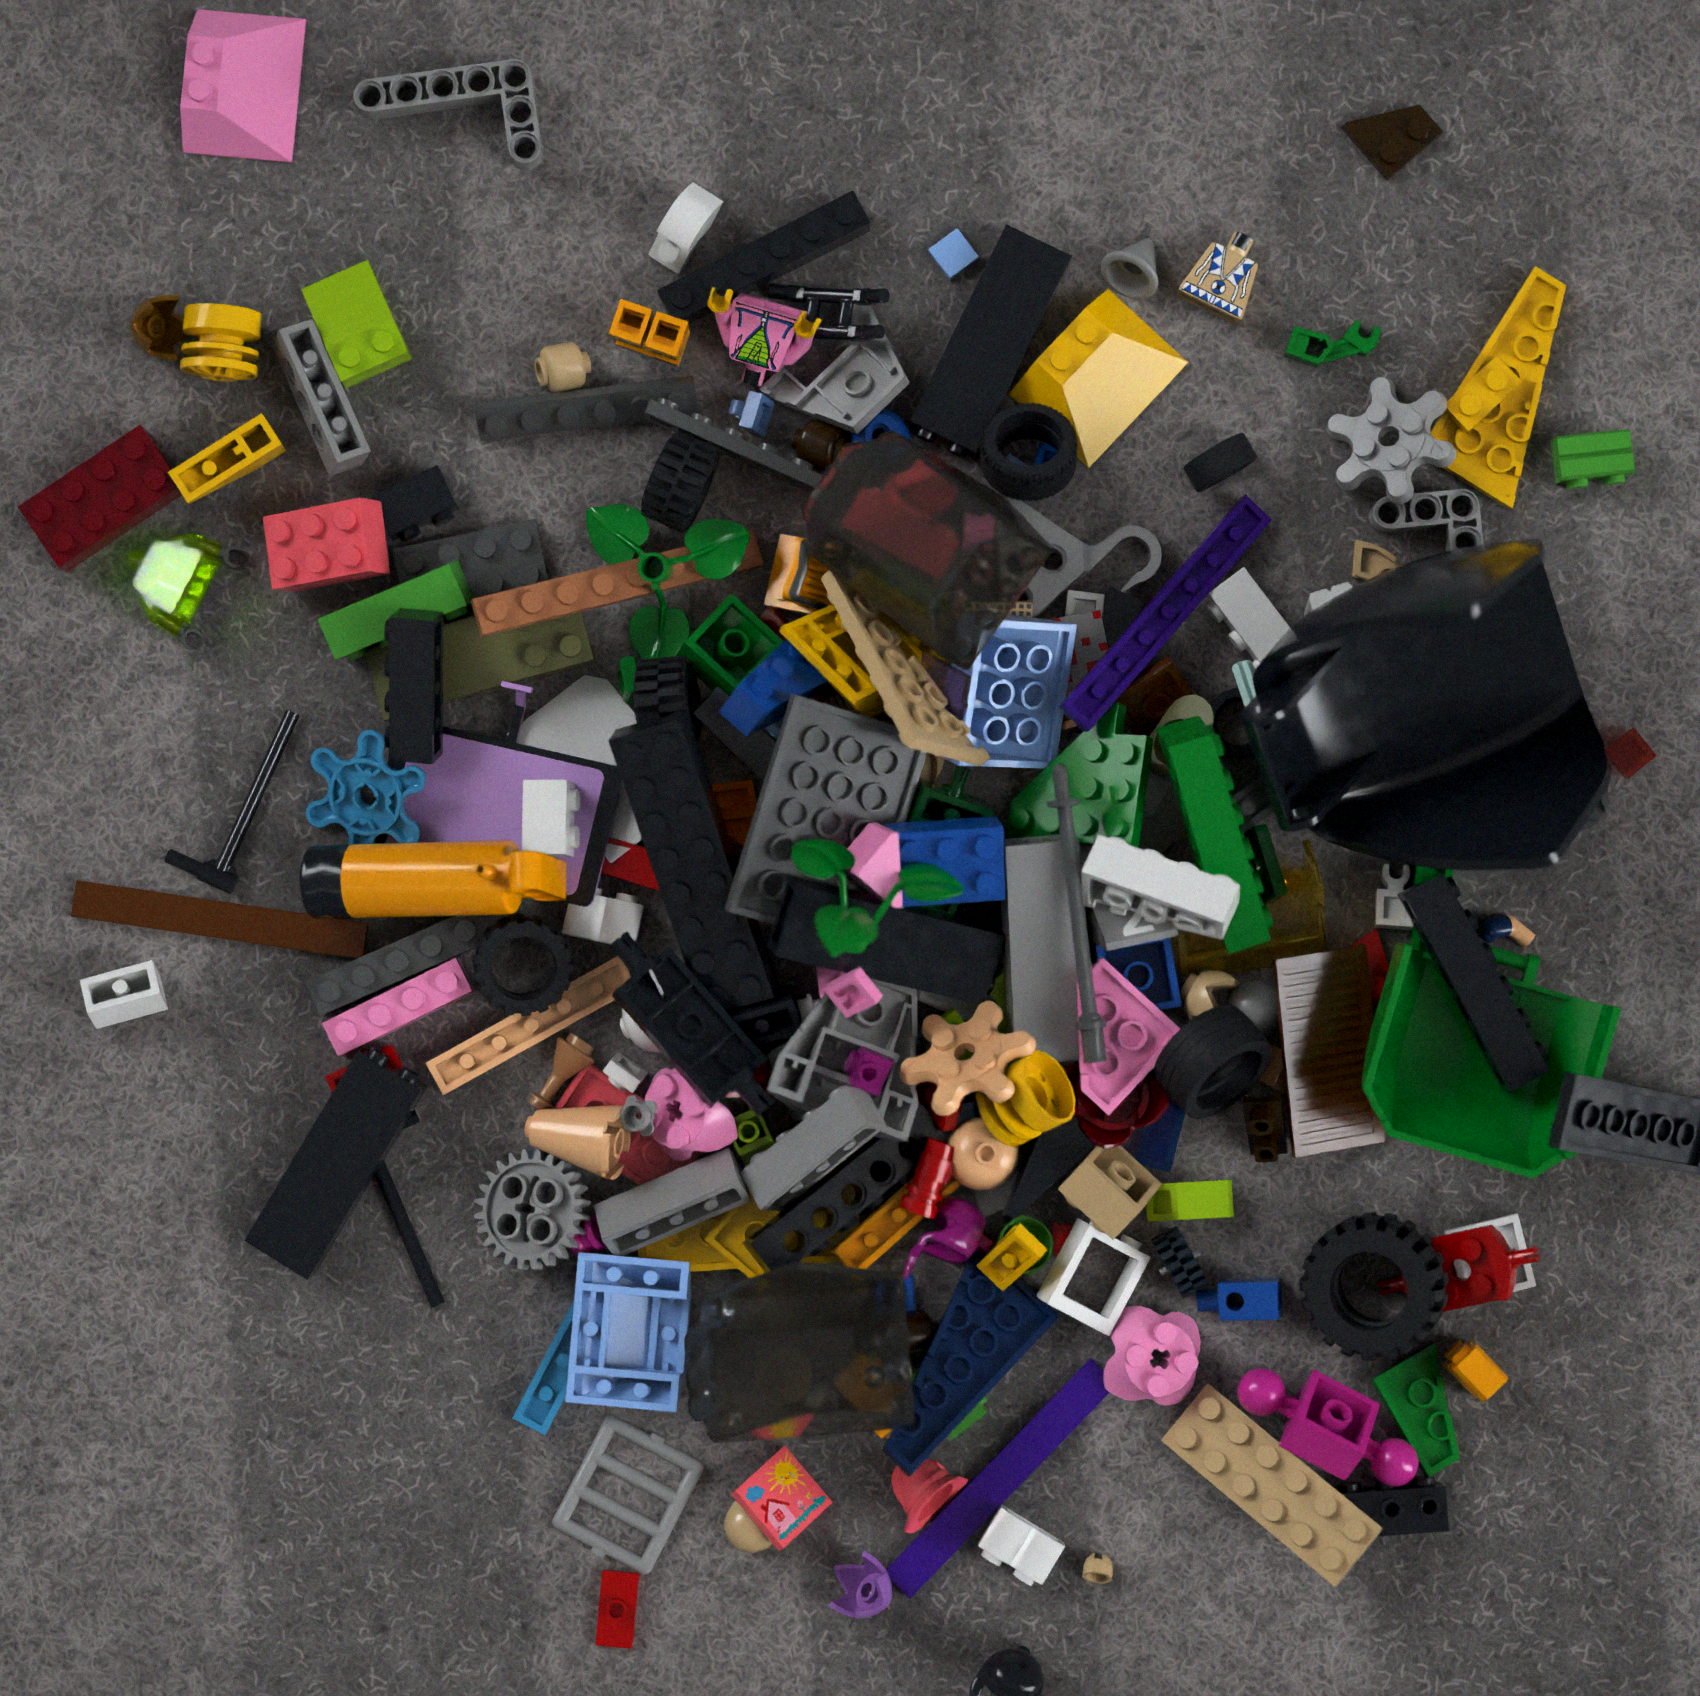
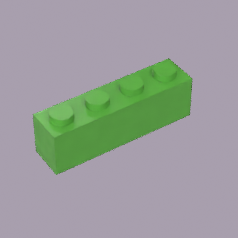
(363, 622)

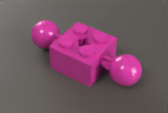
(1328, 1425)

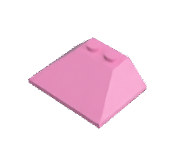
(242, 85)

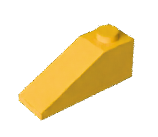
(228, 459)

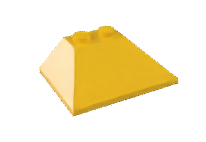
(1101, 373)
(833, 655)

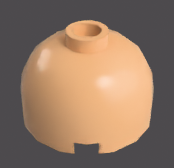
(979, 1157)

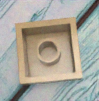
(1109, 1188)

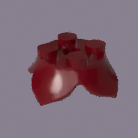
(1139, 1109)

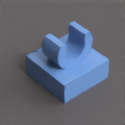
(753, 413)

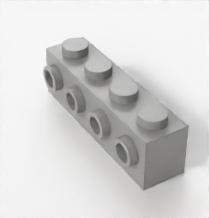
(812, 1148)
(672, 1202)

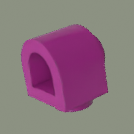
(868, 1069)

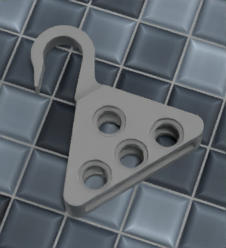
(1079, 558)

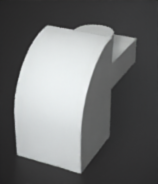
(683, 227)

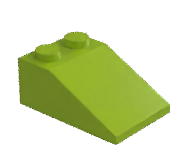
(356, 324)

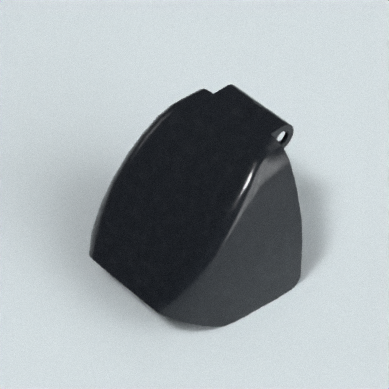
(1433, 717)

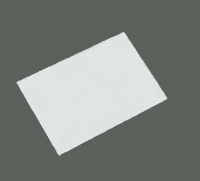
(580, 725)

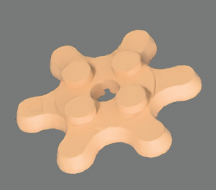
(980, 1072)

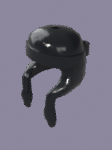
(1009, 1674)

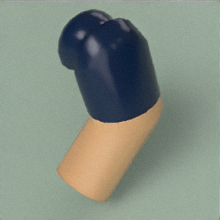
(1504, 926)

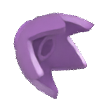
(865, 1587)

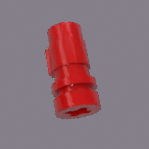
(930, 1174)

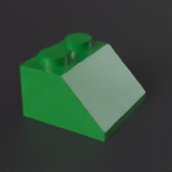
(729, 645)

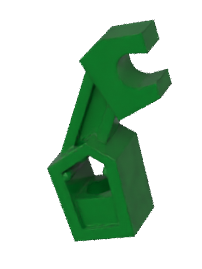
(1348, 346)

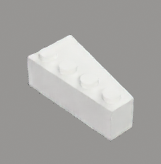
(1157, 888)

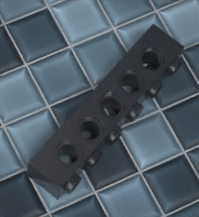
(767, 1243)

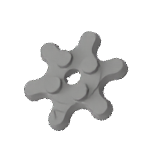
(1398, 461)

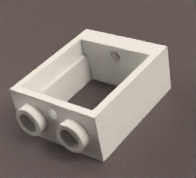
(1066, 1264)

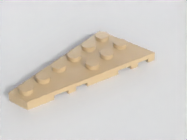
(903, 683)

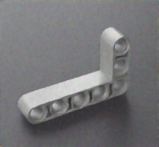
(463, 96)
(1442, 516)

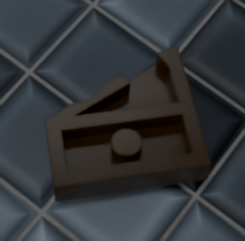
(1393, 137)

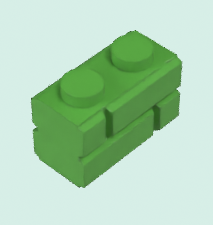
(1592, 457)

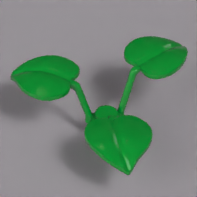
(714, 546)
(852, 928)

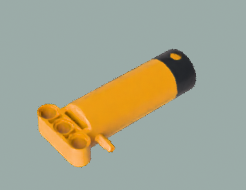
(426, 879)

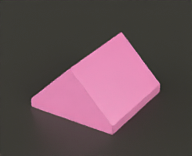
(877, 861)

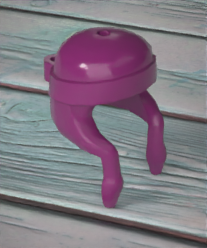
(959, 1236)

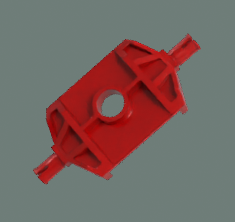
(1491, 1266)

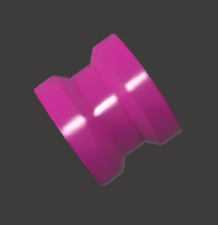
(591, 1240)

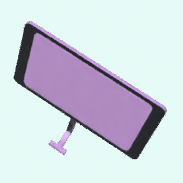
(478, 796)

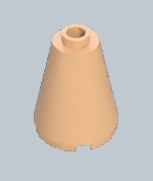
(582, 1137)

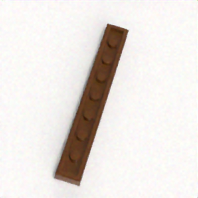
(219, 919)

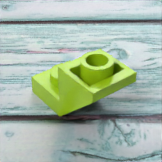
(752, 1136)
(1191, 1201)

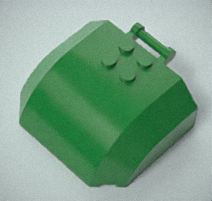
(1436, 1084)

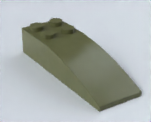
(517, 656)

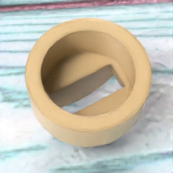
(1097, 1570)

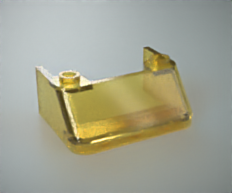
(1296, 929)

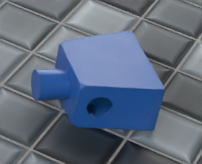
(1260, 1296)

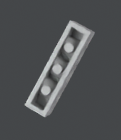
(320, 397)

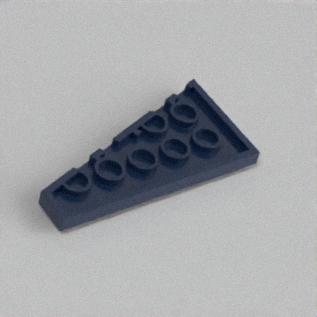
(969, 1354)

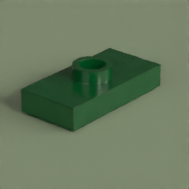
(1266, 864)

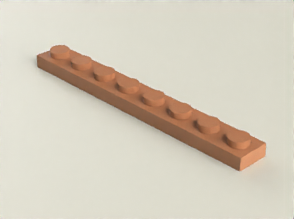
(586, 591)

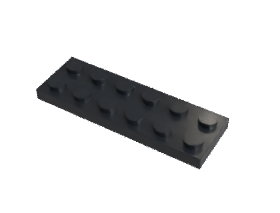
(1627, 1123)

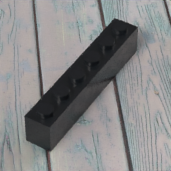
(767, 257)
(1474, 982)

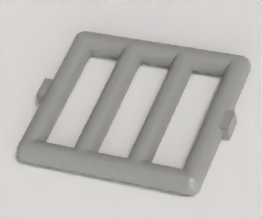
(658, 1531)

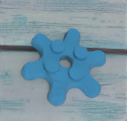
(343, 799)

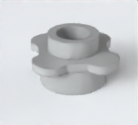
(630, 1115)

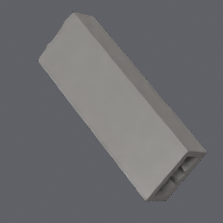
(1039, 946)

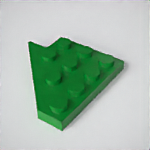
(1106, 774)

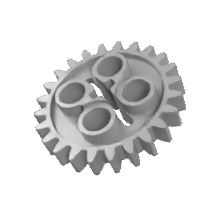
(502, 1205)

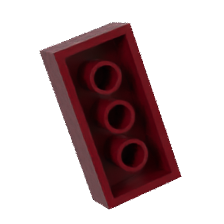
(101, 499)

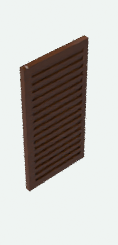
(1324, 1043)

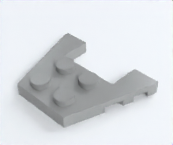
(851, 387)

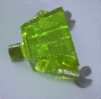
(176, 578)

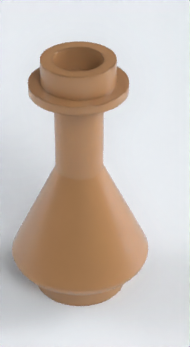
(570, 1058)

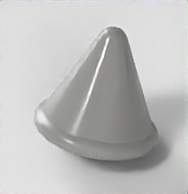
(1132, 280)

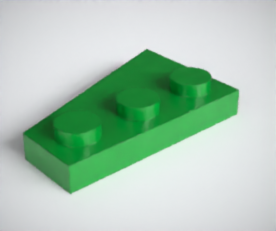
(1418, 1408)

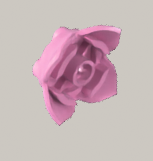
(698, 1127)
(1135, 1337)

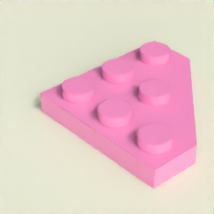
(1132, 1038)

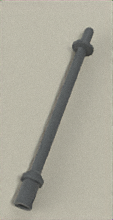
(1090, 1021)

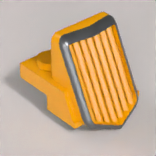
(796, 578)

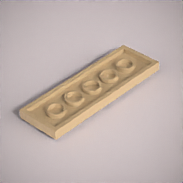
(1272, 1485)

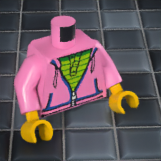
(761, 333)

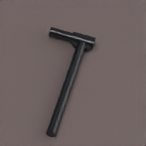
(219, 872)
(406, 1229)

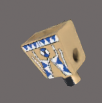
(1222, 279)

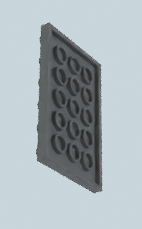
(825, 783)

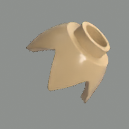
(1198, 991)

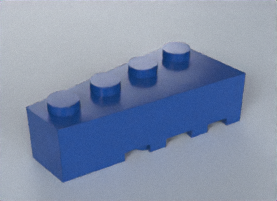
(766, 691)

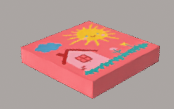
(781, 1498)

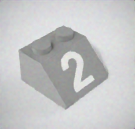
(1119, 931)

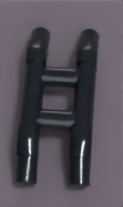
(846, 298)

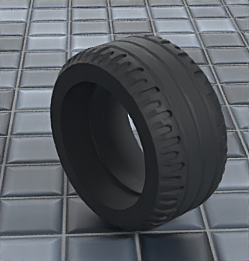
(1026, 422)

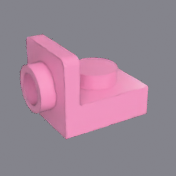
(852, 992)

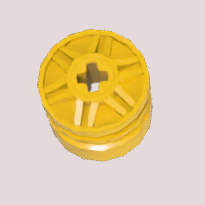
(221, 336)
(1039, 1103)

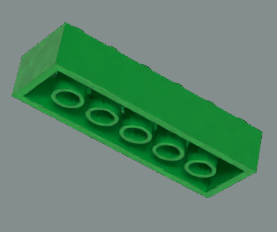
(1213, 823)

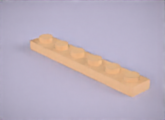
(522, 1032)

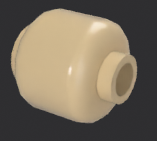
(562, 367)

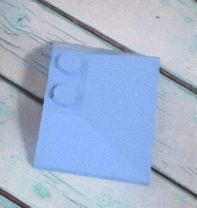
(629, 1332)

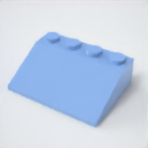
(1019, 691)

